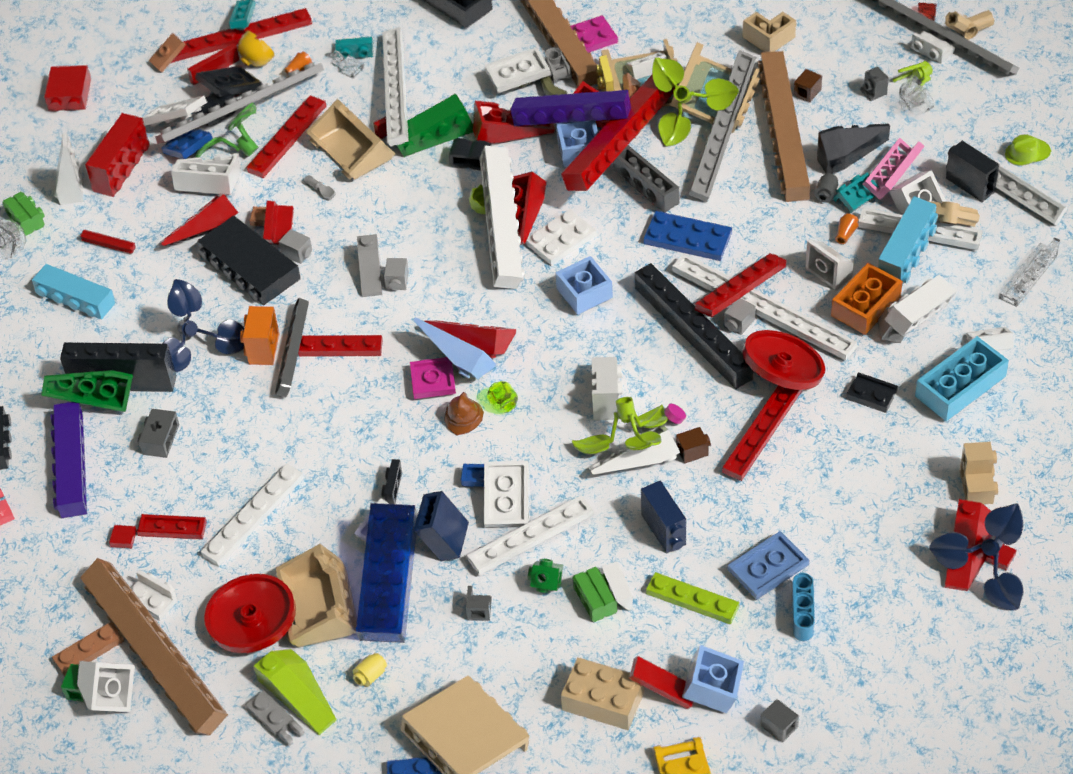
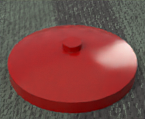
(783, 359)
(250, 613)

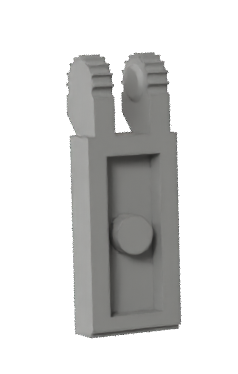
(274, 717)

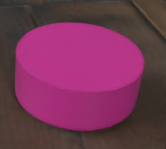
(675, 413)

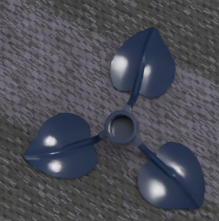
(186, 299)
(1003, 526)

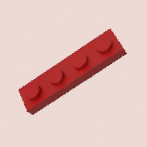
(340, 345)

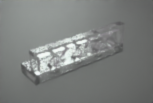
(1029, 273)

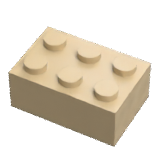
(601, 694)

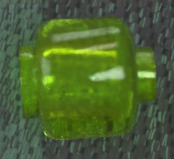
(502, 396)

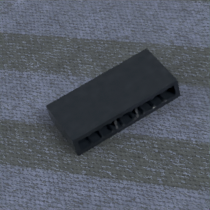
(248, 260)
(147, 362)

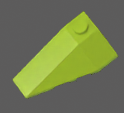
(295, 686)

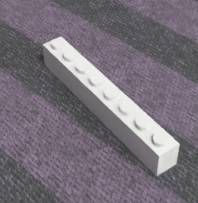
(501, 217)

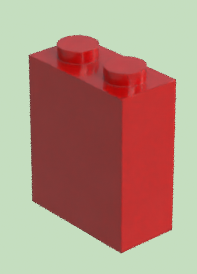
(68, 88)

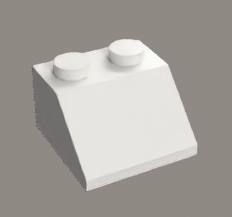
(920, 185)
(828, 264)
(106, 685)

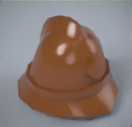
(463, 414)

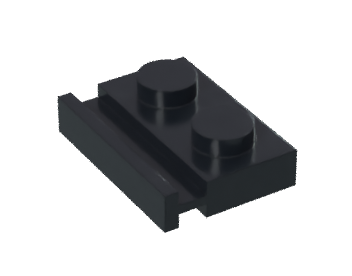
(872, 392)

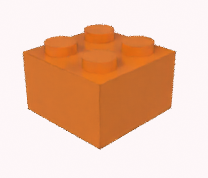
(260, 335)

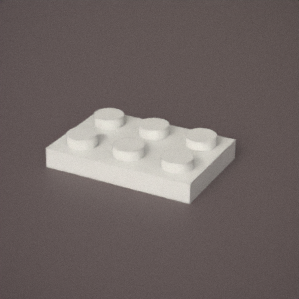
(517, 70)
(174, 110)
(560, 237)
(506, 493)

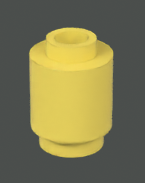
(369, 669)

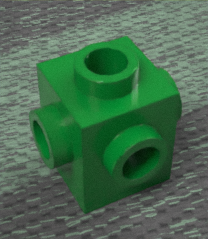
(552, 572)

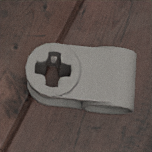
(558, 66)

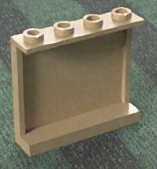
(463, 729)

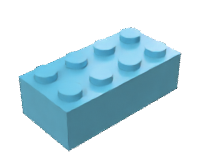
(909, 239)
(961, 378)

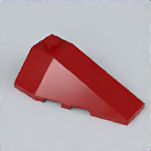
(497, 124)

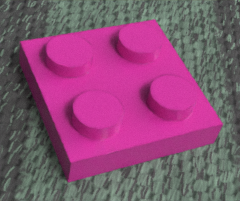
(595, 33)
(432, 378)

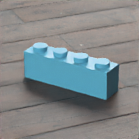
(73, 291)

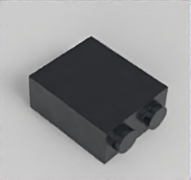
(972, 171)

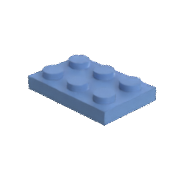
(768, 565)

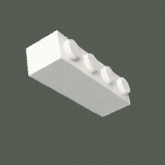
(920, 304)

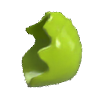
(476, 200)

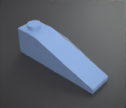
(466, 357)

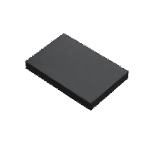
(228, 80)

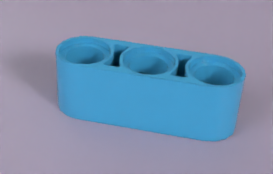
(803, 615)

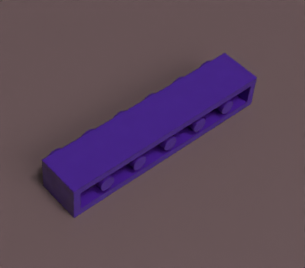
(571, 107)
(69, 460)

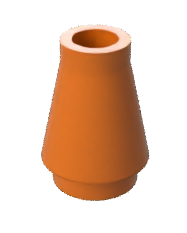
(300, 60)
(847, 226)

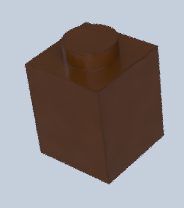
(807, 85)
(693, 444)

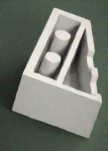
(207, 176)
(605, 387)

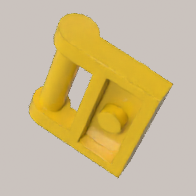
(686, 765)

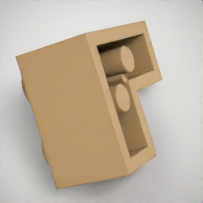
(769, 34)
(978, 472)

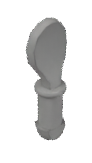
(326, 191)

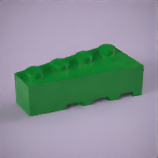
(436, 126)

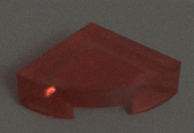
(927, 10)

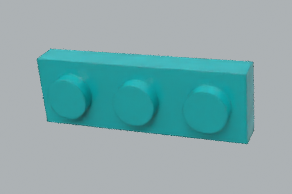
(242, 14)

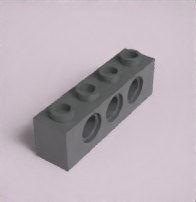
(647, 179)

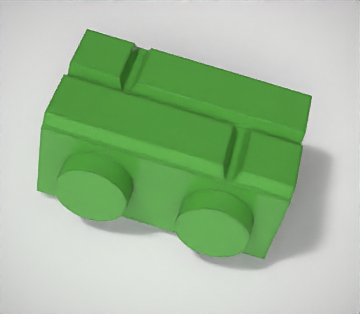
(23, 211)
(595, 594)

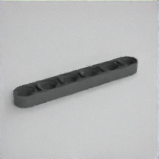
(292, 347)

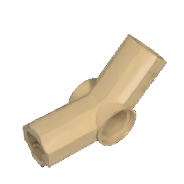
(969, 26)
(955, 214)

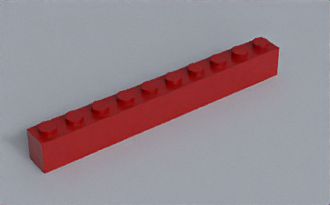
(614, 138)

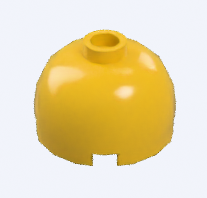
(254, 51)

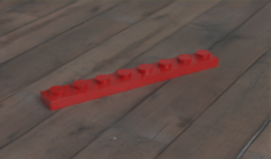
(262, 28)

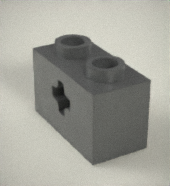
(158, 433)

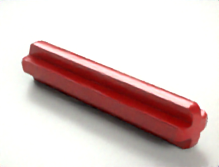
(108, 241)

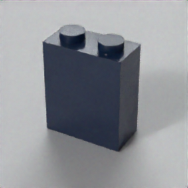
(663, 516)
(441, 526)

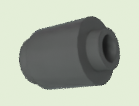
(826, 187)

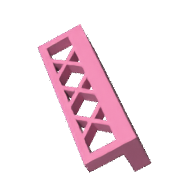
(886, 183)

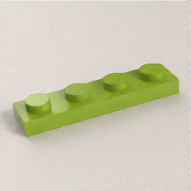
(692, 598)

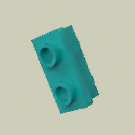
(355, 47)
(856, 193)

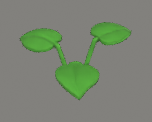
(244, 142)

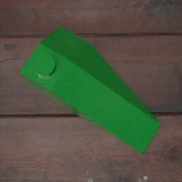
(98, 389)

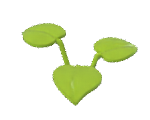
(668, 74)
(627, 414)

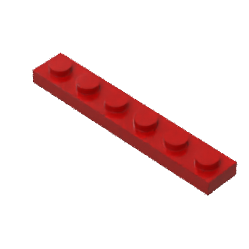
(286, 136)
(740, 285)
(760, 432)

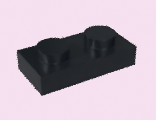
(393, 476)

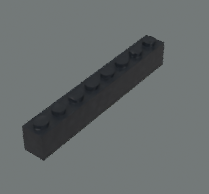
(693, 325)

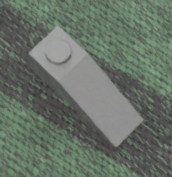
(369, 265)

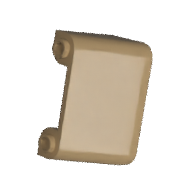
(349, 141)
(321, 597)

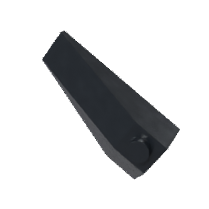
(844, 146)

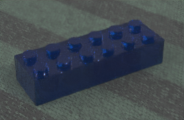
(387, 573)

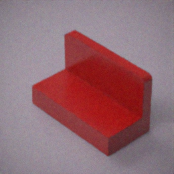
(277, 221)

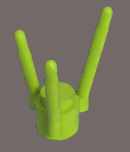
(921, 71)

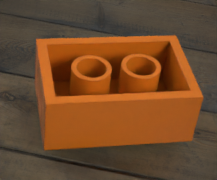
(866, 298)

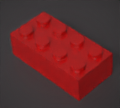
(117, 154)

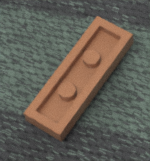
(89, 647)

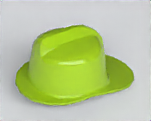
(1026, 150)

